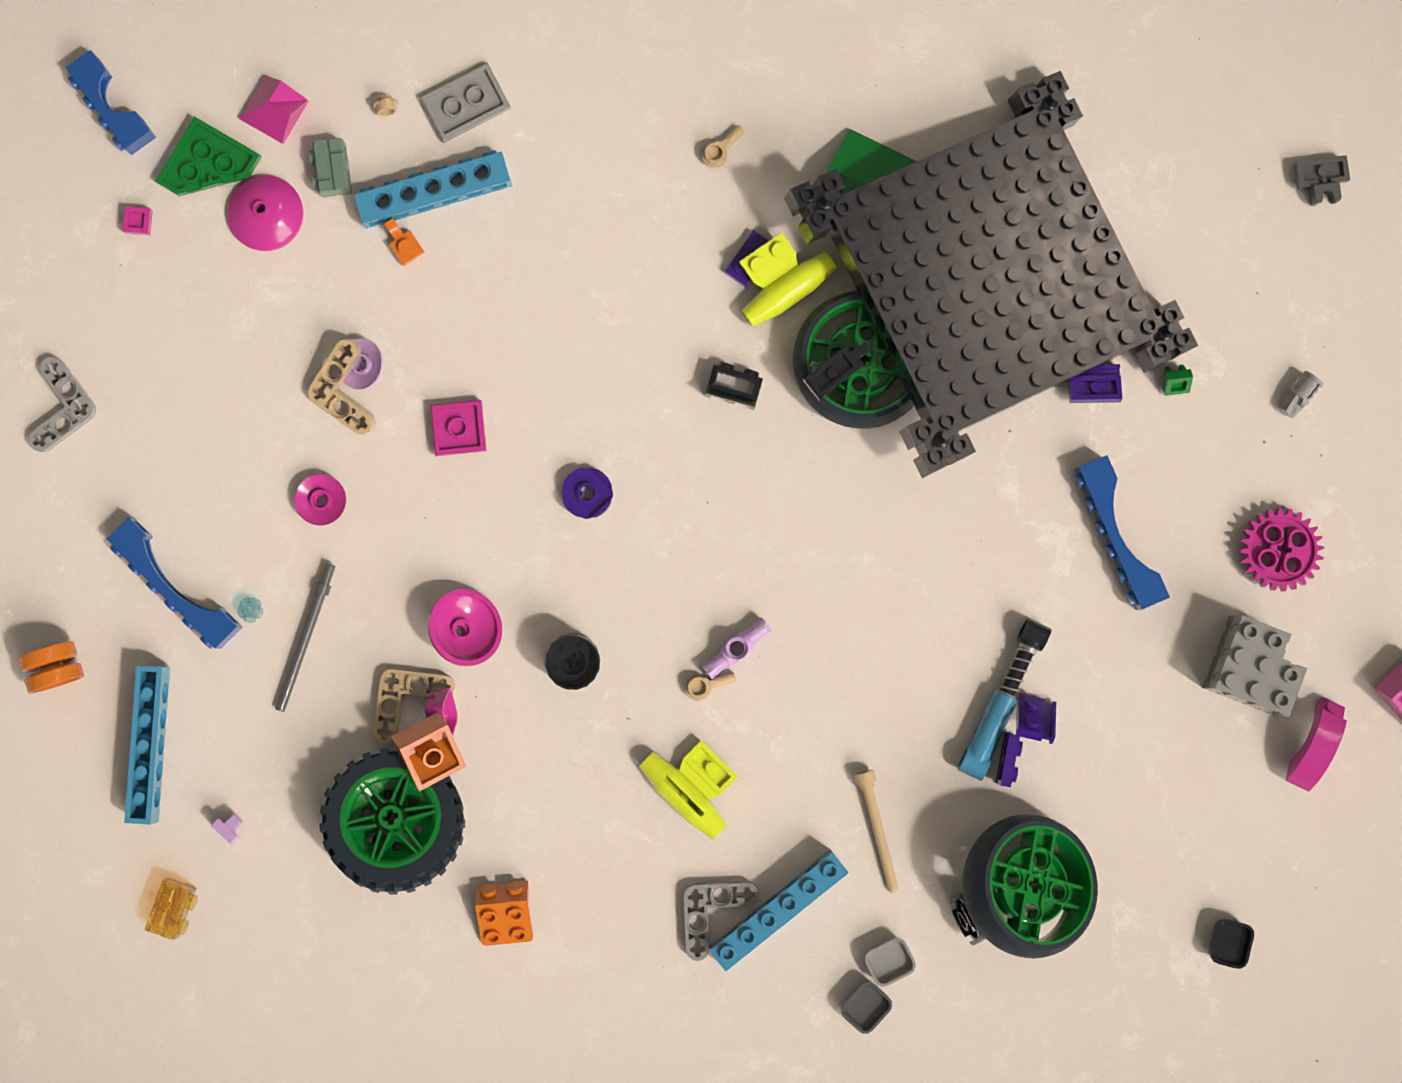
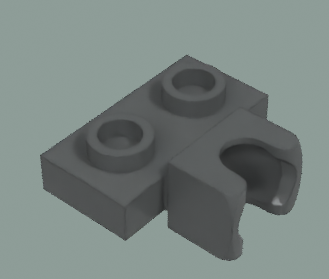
(1322, 177)

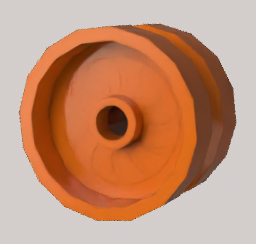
(50, 665)

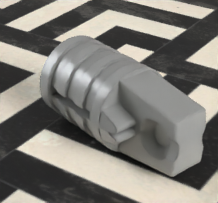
(1301, 394)

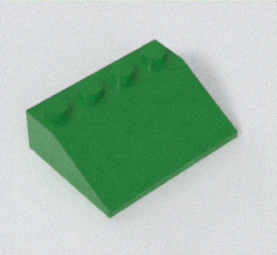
(865, 160)

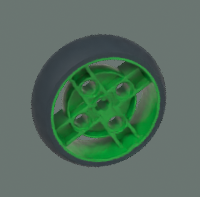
(877, 379)
(1072, 881)

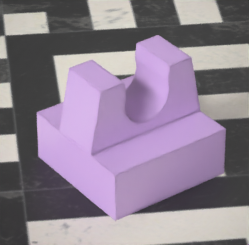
(228, 828)

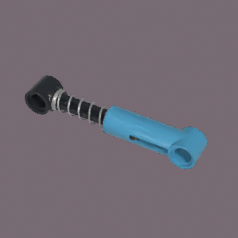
(979, 753)

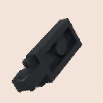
(836, 370)

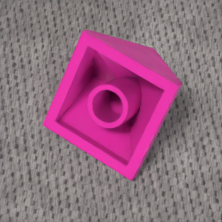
(274, 109)

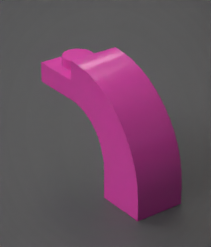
(1319, 747)

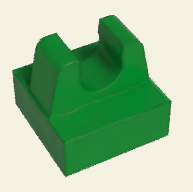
(1177, 381)

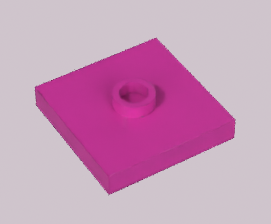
(458, 428)

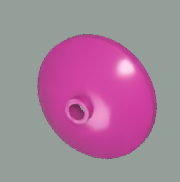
(274, 226)
(476, 619)

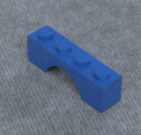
(93, 79)

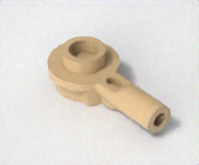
(715, 153)
(699, 687)

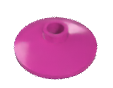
(307, 499)

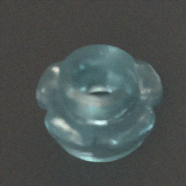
(243, 608)

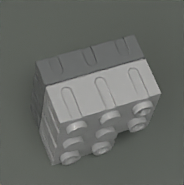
(1252, 667)

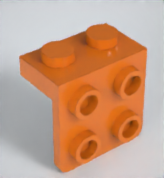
(503, 913)

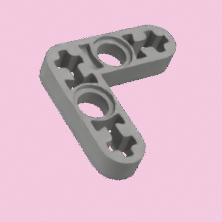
(69, 412)
(709, 901)

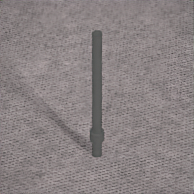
(322, 589)

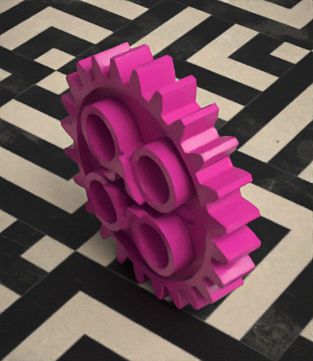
(1304, 555)

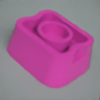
(443, 703)

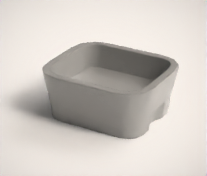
(890, 962)

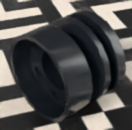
(581, 674)

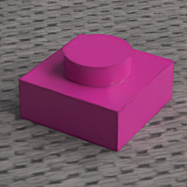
(137, 220)

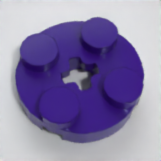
(587, 478)

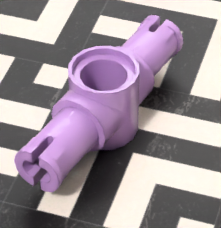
(748, 639)

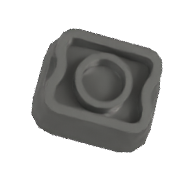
(866, 1007)

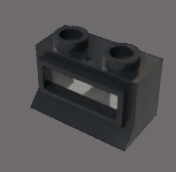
(734, 385)

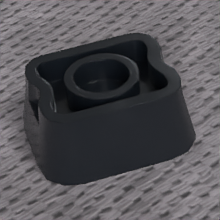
(1231, 943)

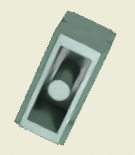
(331, 167)

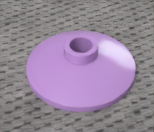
(360, 376)

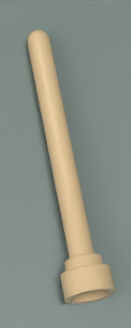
(866, 782)

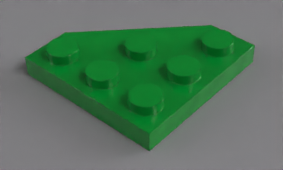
(206, 160)

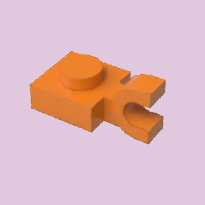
(404, 245)

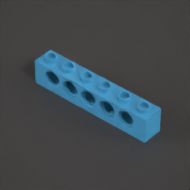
(447, 194)
(147, 744)
(778, 910)

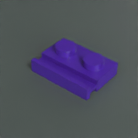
(1097, 385)
(1035, 718)
(1006, 770)

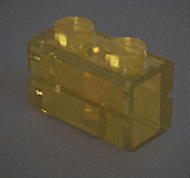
(171, 909)

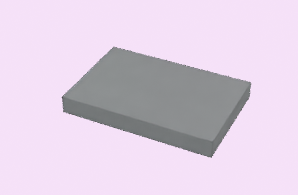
(465, 102)

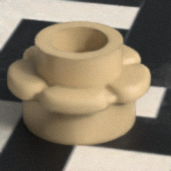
(385, 105)

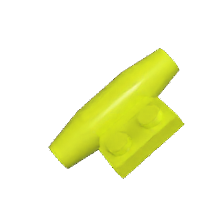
(782, 280)
(691, 787)

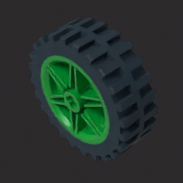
(377, 864)

